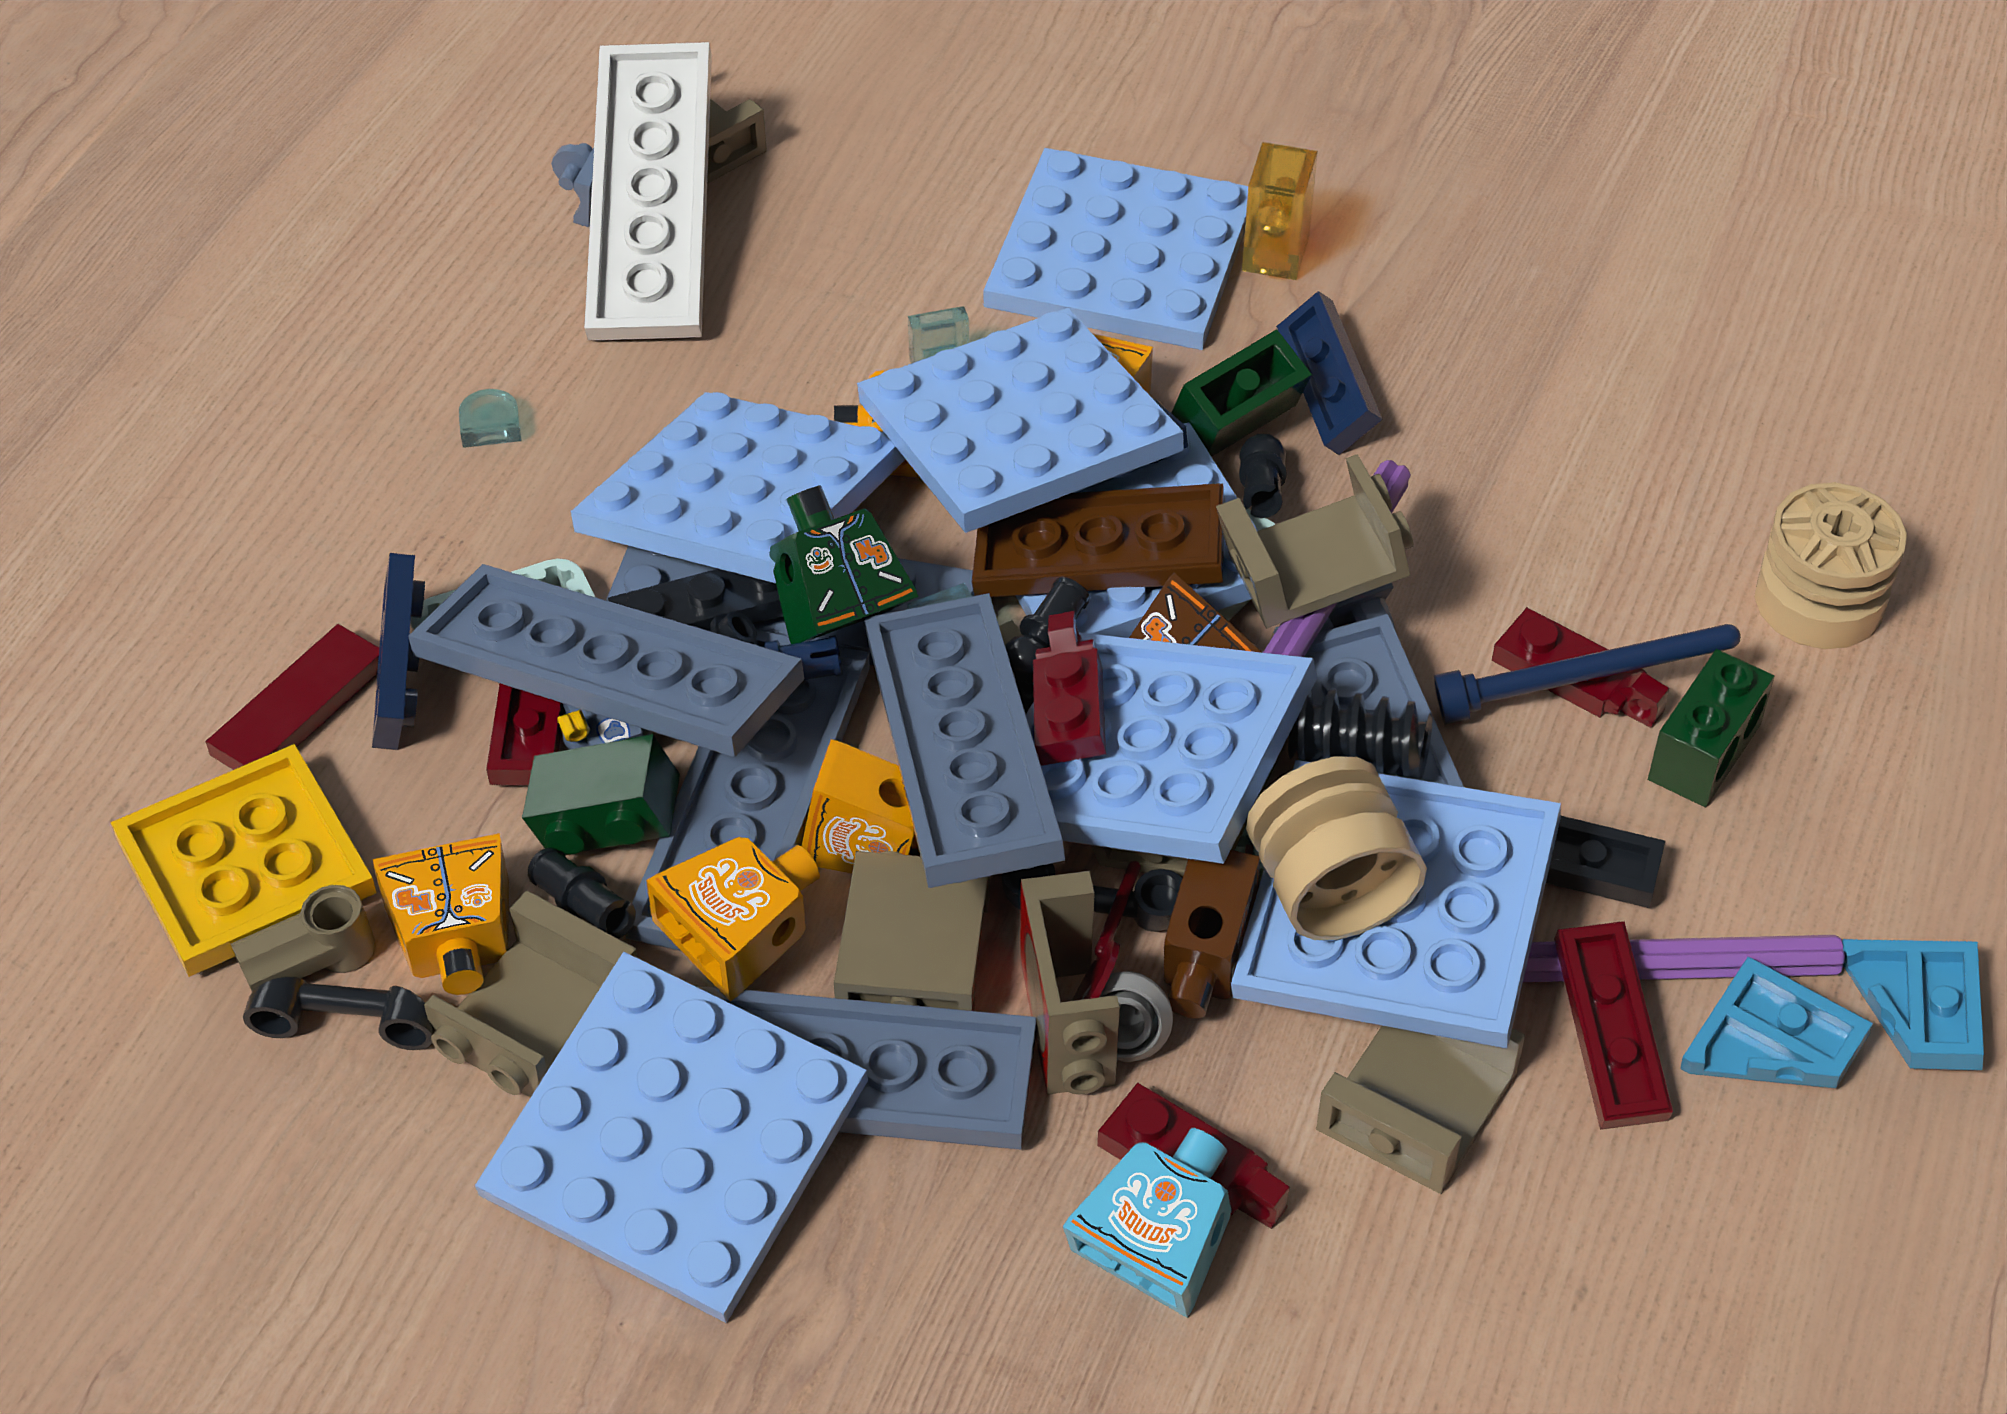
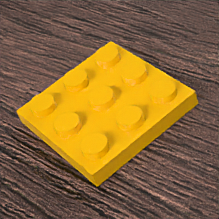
(238, 855)

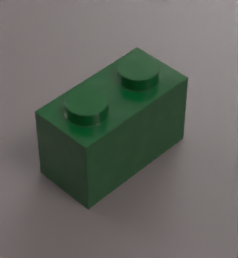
(1242, 392)
(601, 795)

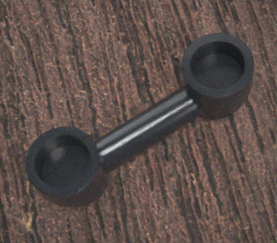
(1149, 903)
(278, 1004)

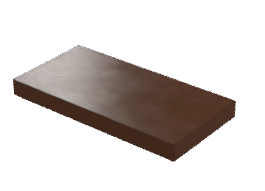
(1104, 541)

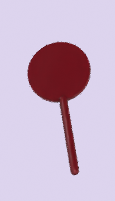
(1106, 948)

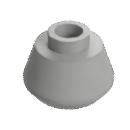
(1143, 1014)

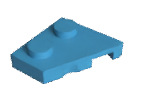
(1923, 998)
(1776, 1033)

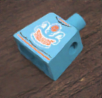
(1157, 1220)

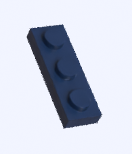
(1337, 389)
(393, 701)

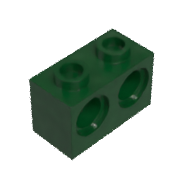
(1710, 727)

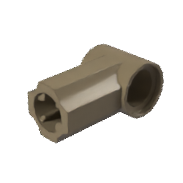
(325, 934)

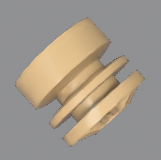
(1830, 565)
(1335, 848)

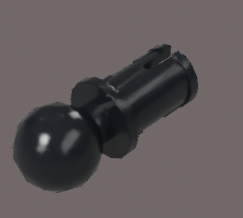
(1262, 474)
(1063, 597)

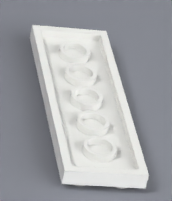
(649, 192)

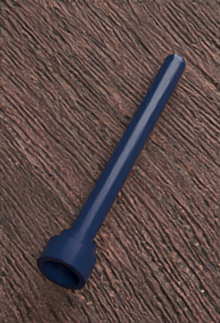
(1464, 694)

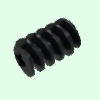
(1364, 735)

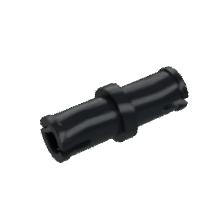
(581, 892)

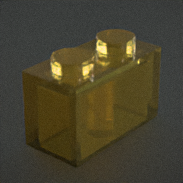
(1279, 210)

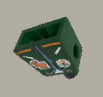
(834, 569)

